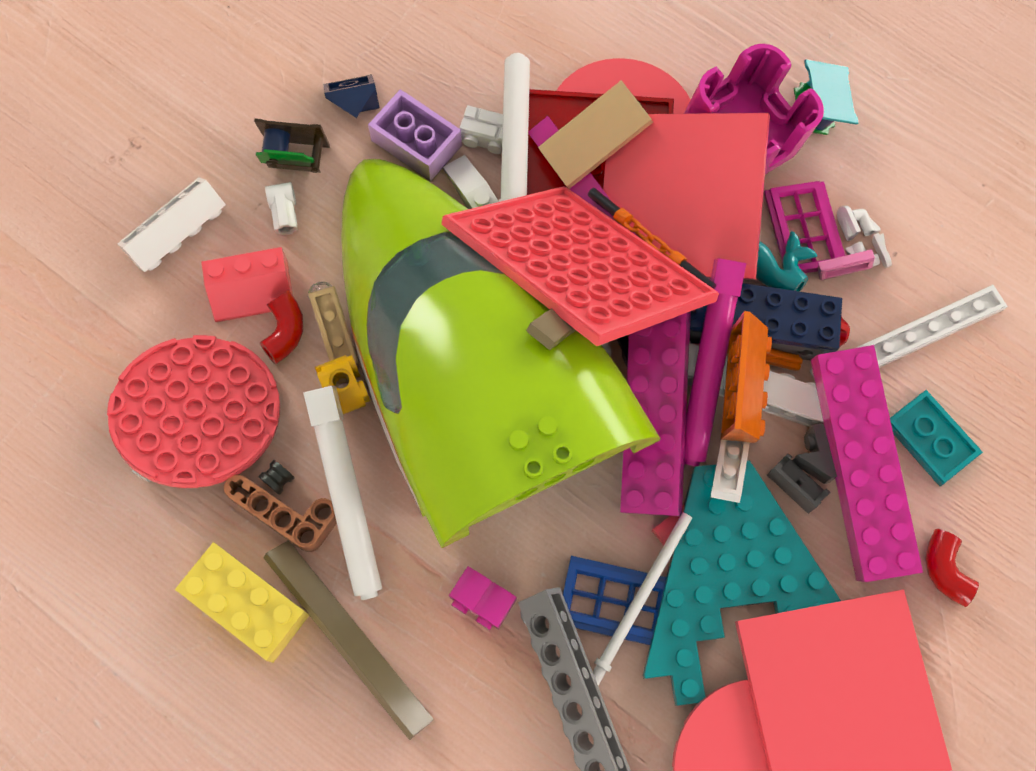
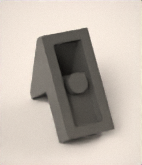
(820, 461)

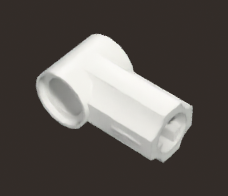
(281, 202)

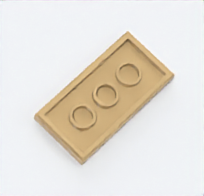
(595, 134)

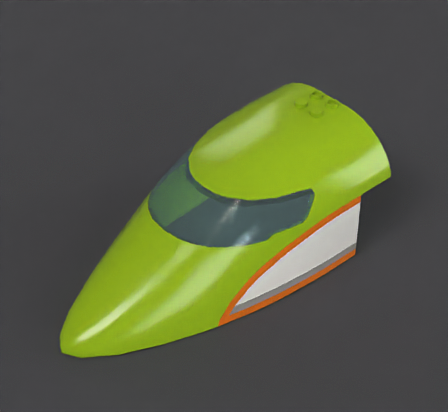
(454, 375)

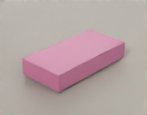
(845, 264)

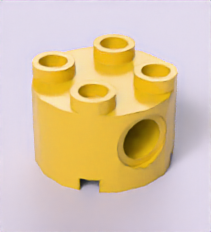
(344, 371)

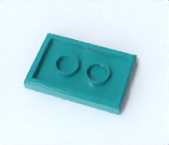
(933, 438)

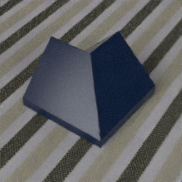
(353, 94)

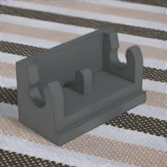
(797, 484)

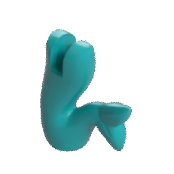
(791, 276)

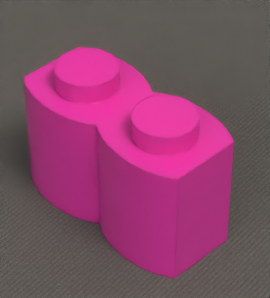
(482, 598)

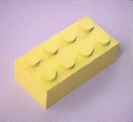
(242, 602)

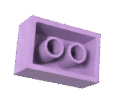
(415, 135)

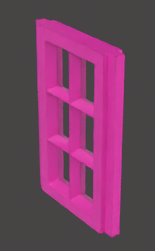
(824, 212)

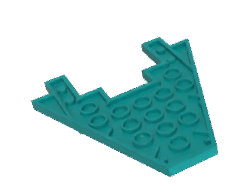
(727, 560)

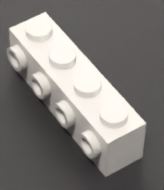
(172, 224)

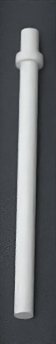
(640, 598)

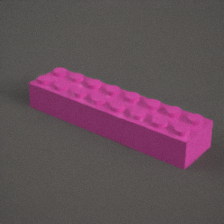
(660, 383)
(866, 464)

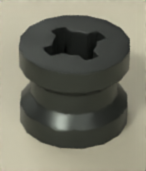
(276, 477)

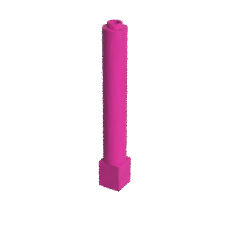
(711, 359)

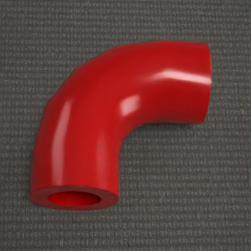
(288, 329)
(943, 569)

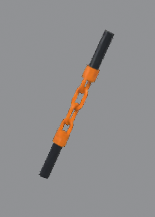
(625, 218)

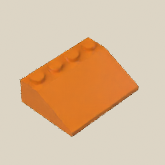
(745, 380)

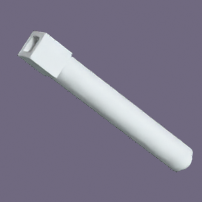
(515, 127)
(327, 418)

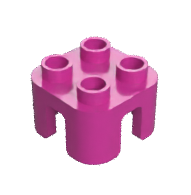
(755, 89)

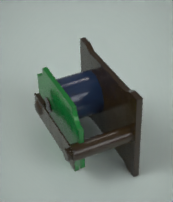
(276, 145)

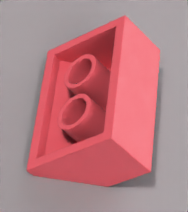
(245, 283)

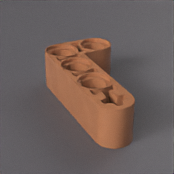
(277, 509)

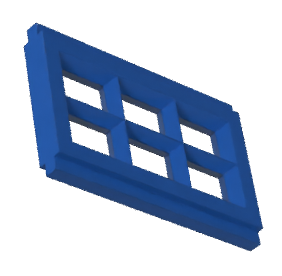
(613, 573)

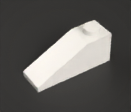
(469, 183)

